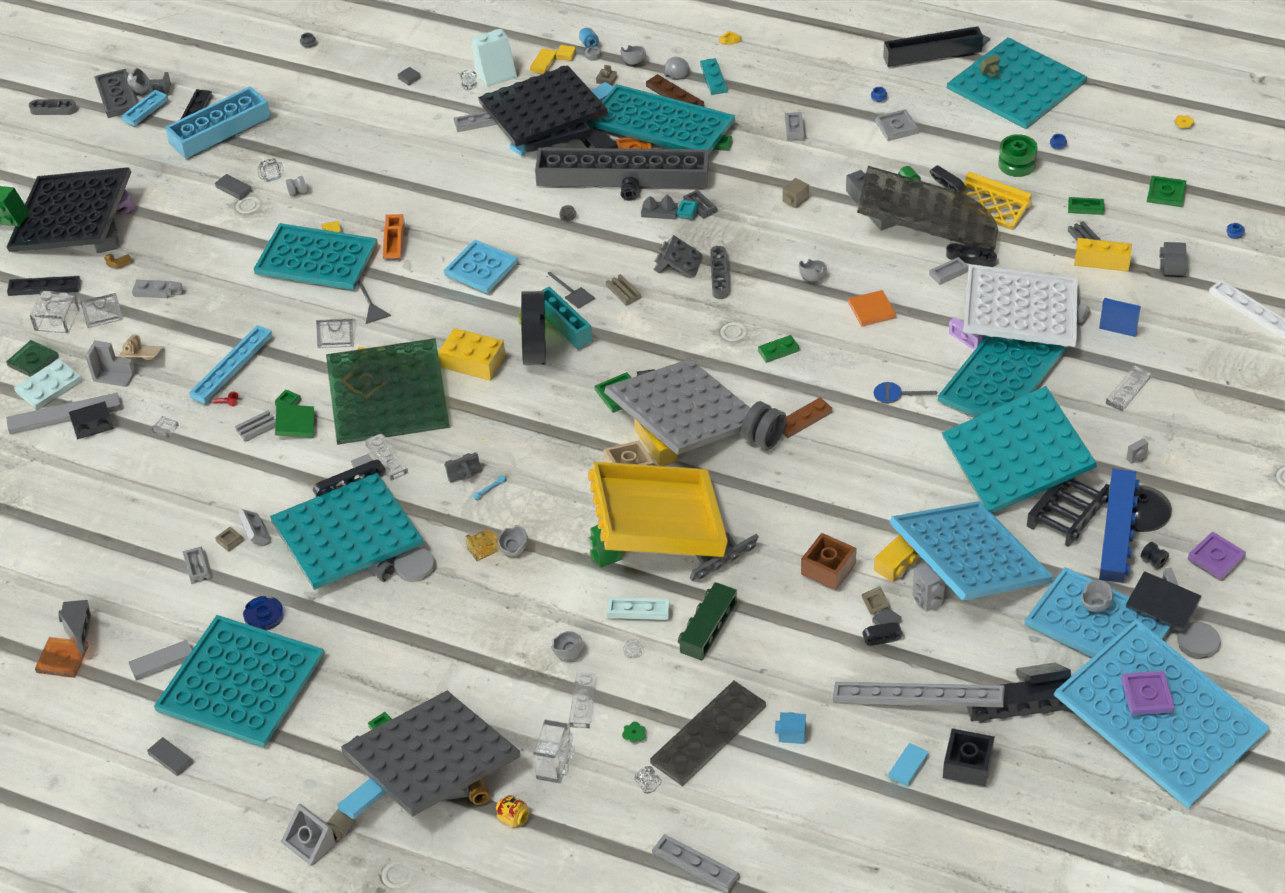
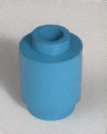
(588, 37)

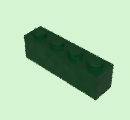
(707, 621)

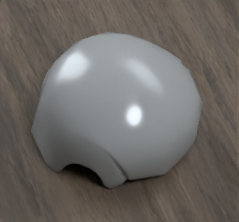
(633, 54)
(676, 68)
(138, 81)
(812, 270)
(513, 541)
(1097, 596)
(567, 645)

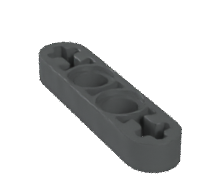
(719, 272)

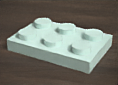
(48, 384)

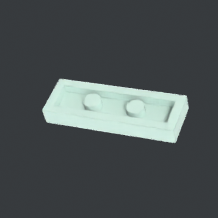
(638, 608)

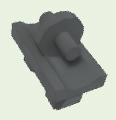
(462, 467)

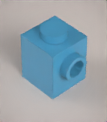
(791, 727)

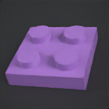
(1216, 555)
(1147, 693)

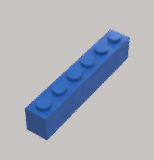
(1117, 526)

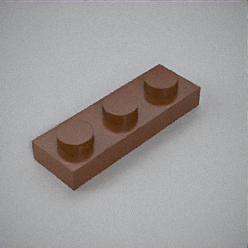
(806, 416)

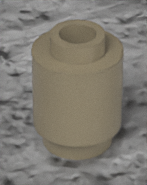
(340, 824)

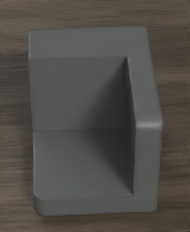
(162, 85)

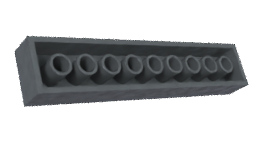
(611, 166)

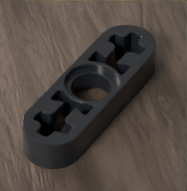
(947, 179)
(984, 254)

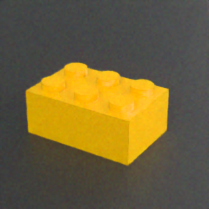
(472, 354)

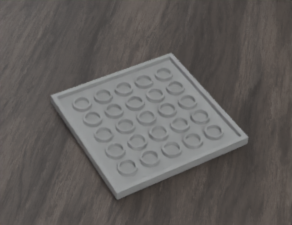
(681, 405)

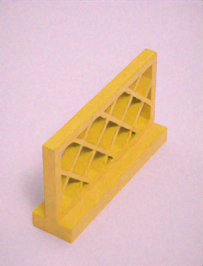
(999, 191)

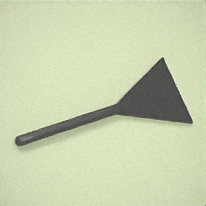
(374, 312)

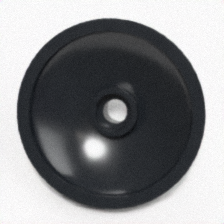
(1152, 509)

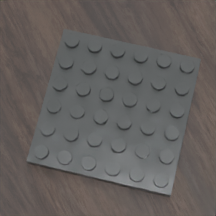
(430, 752)

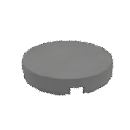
(414, 564)
(1199, 640)

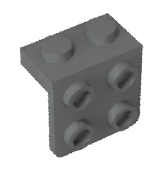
(678, 255)

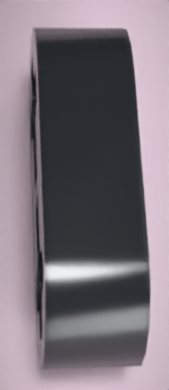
(882, 633)

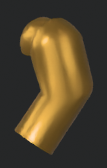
(110, 261)

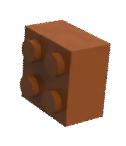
(828, 561)

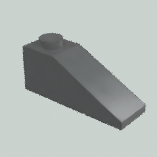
(76, 622)

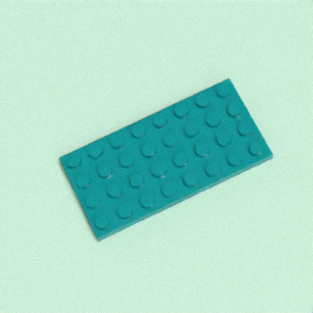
(662, 120)
(999, 373)

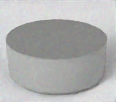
(592, 53)

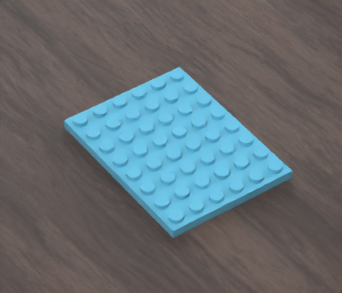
(1177, 749)

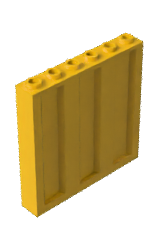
(657, 509)

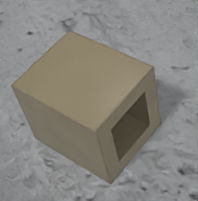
(795, 193)

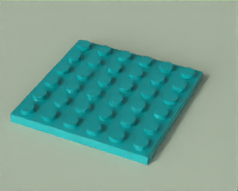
(1024, 85)
(1018, 450)
(346, 530)
(240, 680)

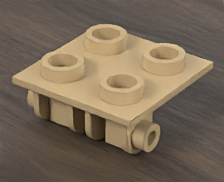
(132, 349)

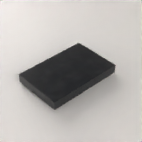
(1163, 601)

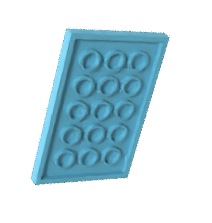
(1065, 619)

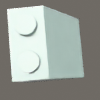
(493, 57)

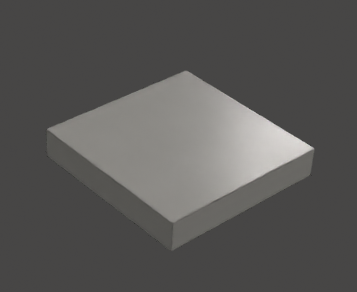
(896, 125)

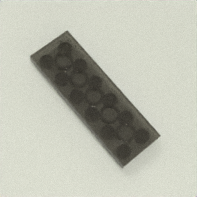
(707, 733)

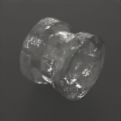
(468, 79)
(648, 779)

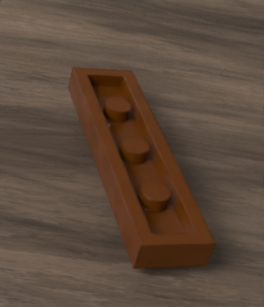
(668, 89)

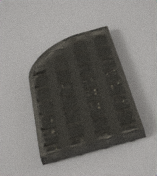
(927, 209)

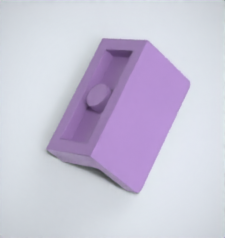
(956, 331)

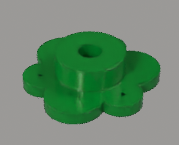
(634, 732)

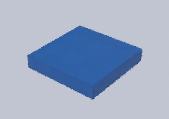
(1119, 317)

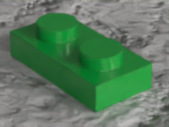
(778, 348)

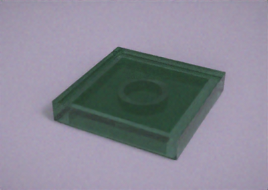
(32, 358)

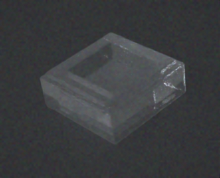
(165, 426)

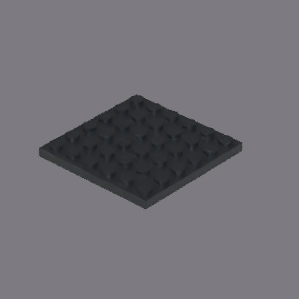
(542, 105)
(70, 209)

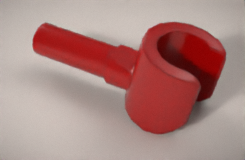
(231, 399)

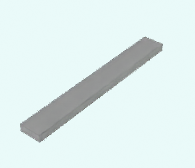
(919, 694)

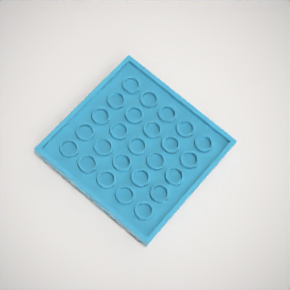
(971, 550)

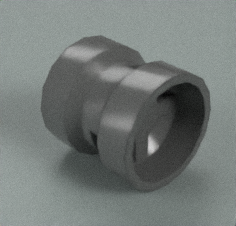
(380, 569)

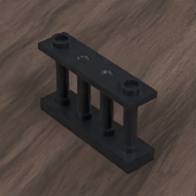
(1048, 504)

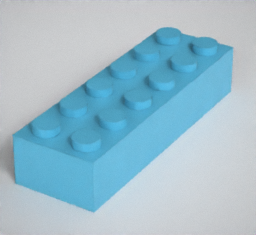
(217, 122)

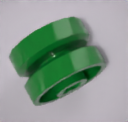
(1017, 155)

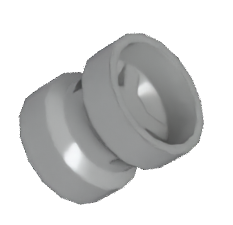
(296, 186)

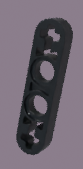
(348, 476)

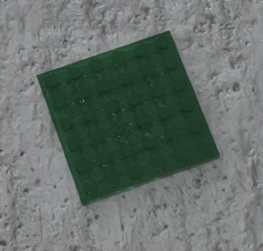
(387, 391)

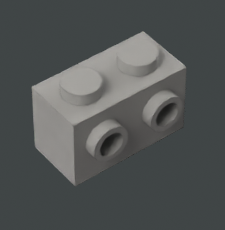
(928, 588)

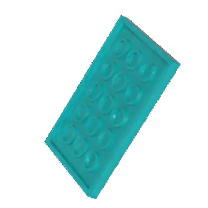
(316, 256)

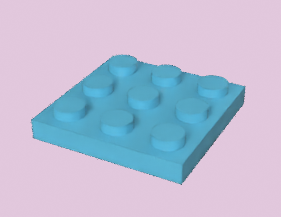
(480, 266)

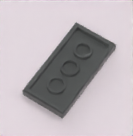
(115, 92)

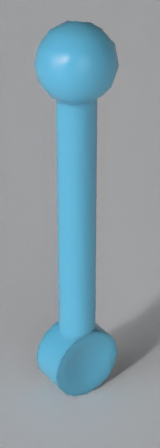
(501, 479)

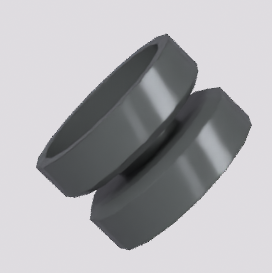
(763, 425)

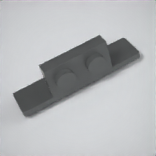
(731, 553)

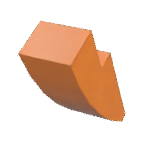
(393, 236)

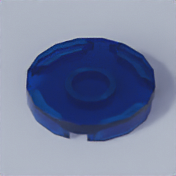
(263, 612)

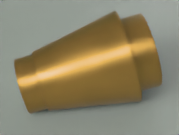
(479, 792)

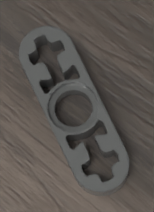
(42, 107)

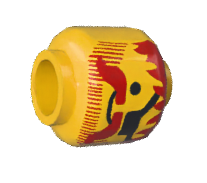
(512, 811)

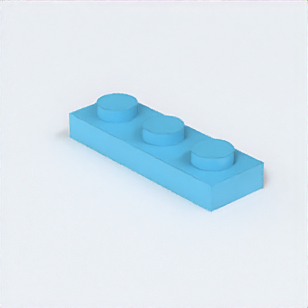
(144, 107)

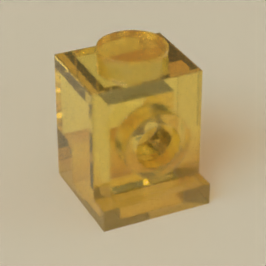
(482, 544)

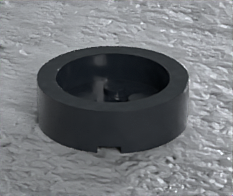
(533, 327)

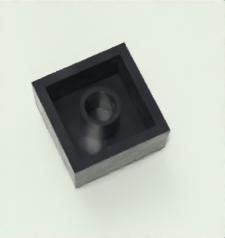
(968, 757)

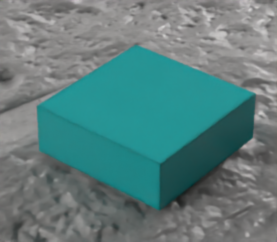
(687, 209)

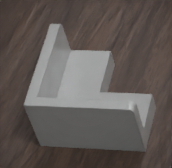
(107, 367)

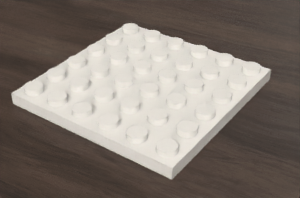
(1021, 305)

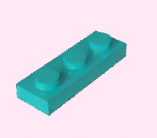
(713, 76)

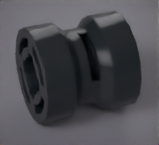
(629, 188)
(1156, 556)

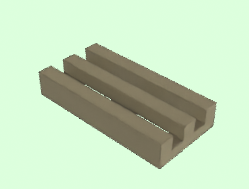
(625, 287)

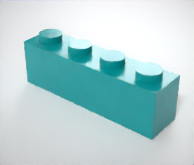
(566, 319)

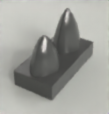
(663, 210)

